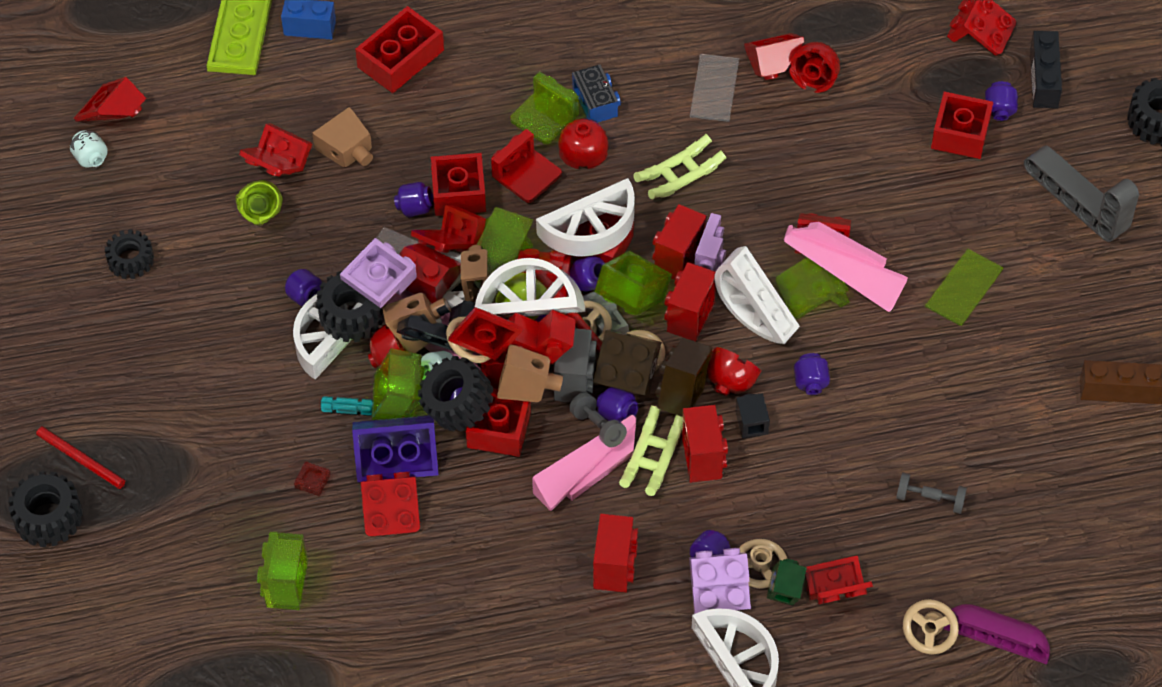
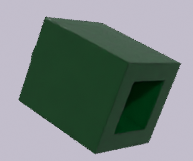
(786, 582)

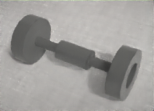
(611, 432)
(930, 492)

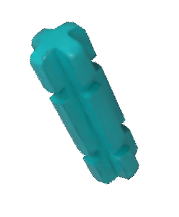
(346, 405)

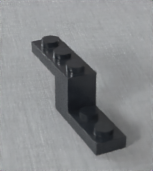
(435, 333)

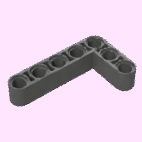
(1104, 213)

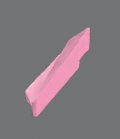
(848, 262)
(582, 468)

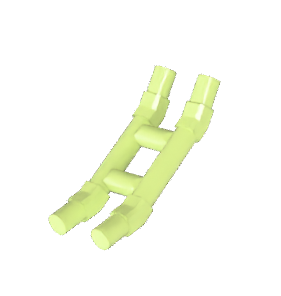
(685, 157)
(645, 439)

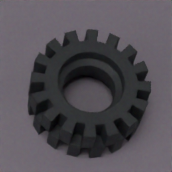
(129, 242)

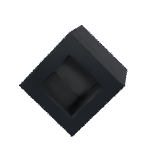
(752, 415)

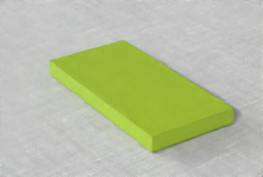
(238, 36)

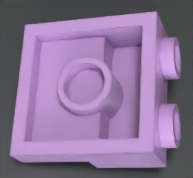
(710, 249)
(379, 272)
(720, 580)

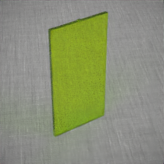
(504, 236)
(964, 287)

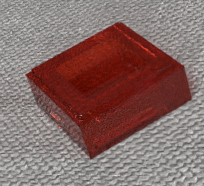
(312, 478)

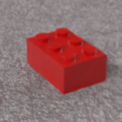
(399, 49)

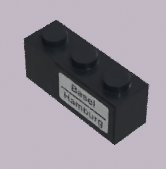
(1045, 69)

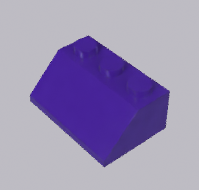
(395, 447)

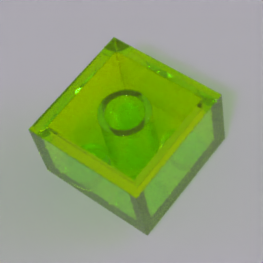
(633, 283)
(397, 385)
(283, 570)

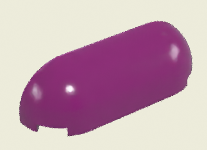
(1001, 632)

